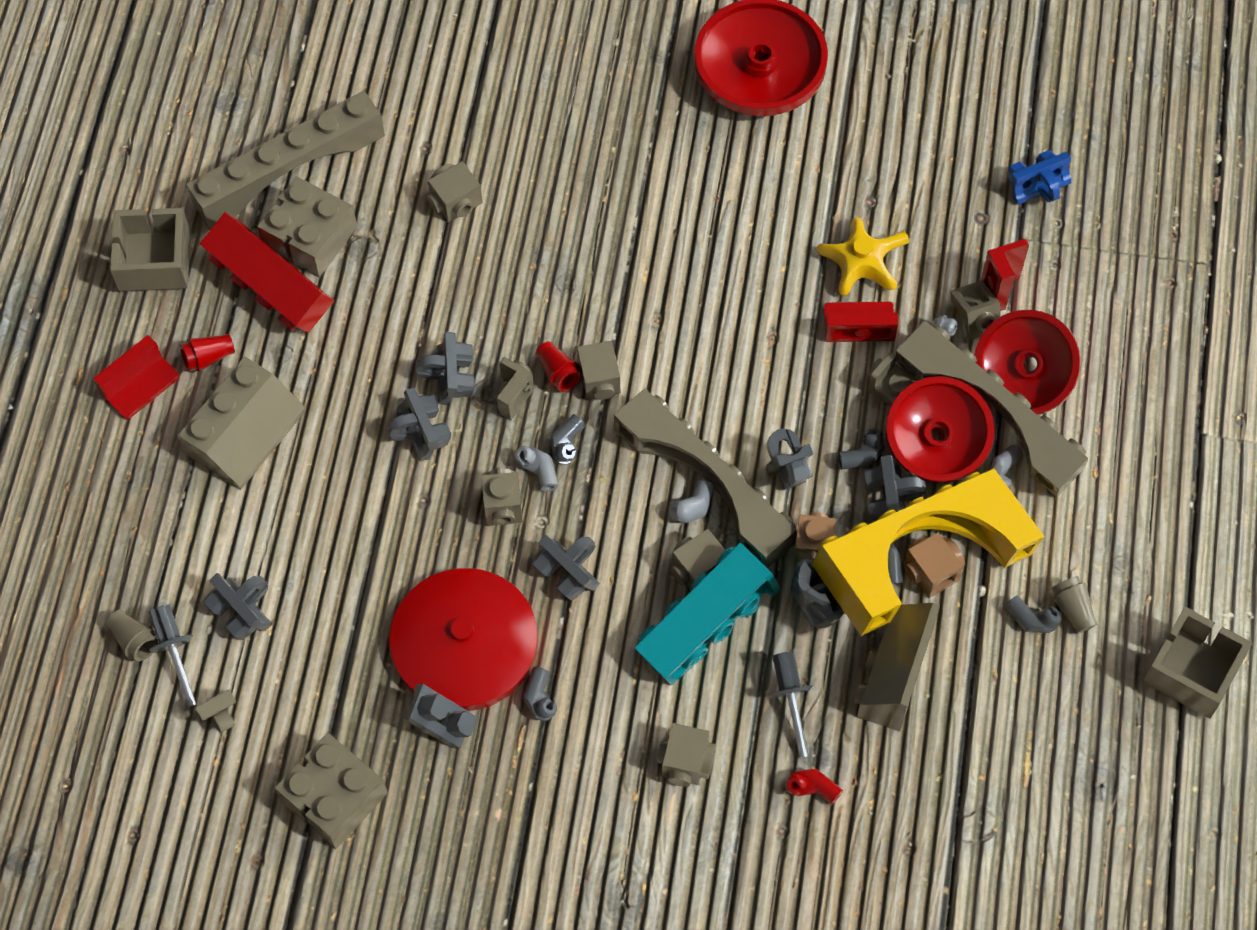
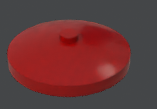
(761, 57)
(464, 637)

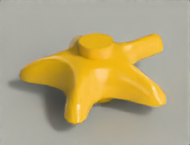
(863, 256)

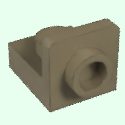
(976, 306)
(888, 379)
(515, 389)

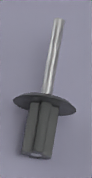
(170, 639)
(789, 686)

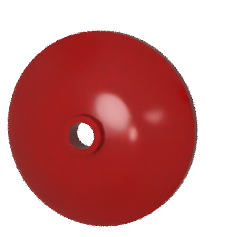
(1035, 335)
(946, 407)

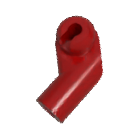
(812, 782)

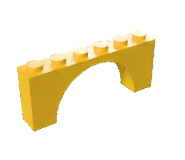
(977, 509)

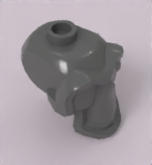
(814, 596)

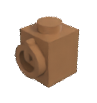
(811, 532)
(934, 563)

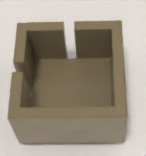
(312, 221)
(152, 258)
(1193, 669)
(334, 788)

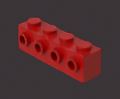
(266, 272)

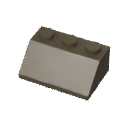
(241, 423)
(896, 665)

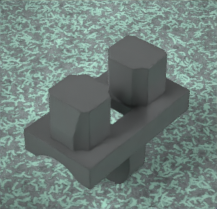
(444, 368)
(415, 424)
(791, 469)
(896, 488)
(554, 555)
(243, 600)
(432, 706)

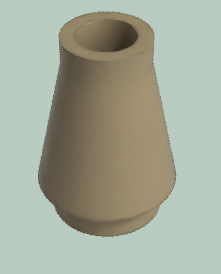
(1075, 603)
(131, 635)

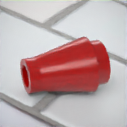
(205, 351)
(559, 368)

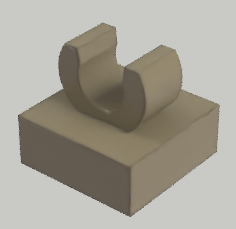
(217, 708)

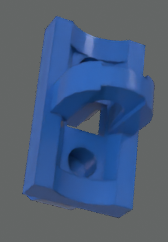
(1052, 170)

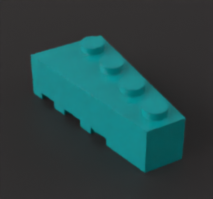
(706, 613)

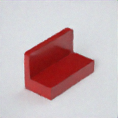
(1003, 267)
(860, 321)
(135, 378)

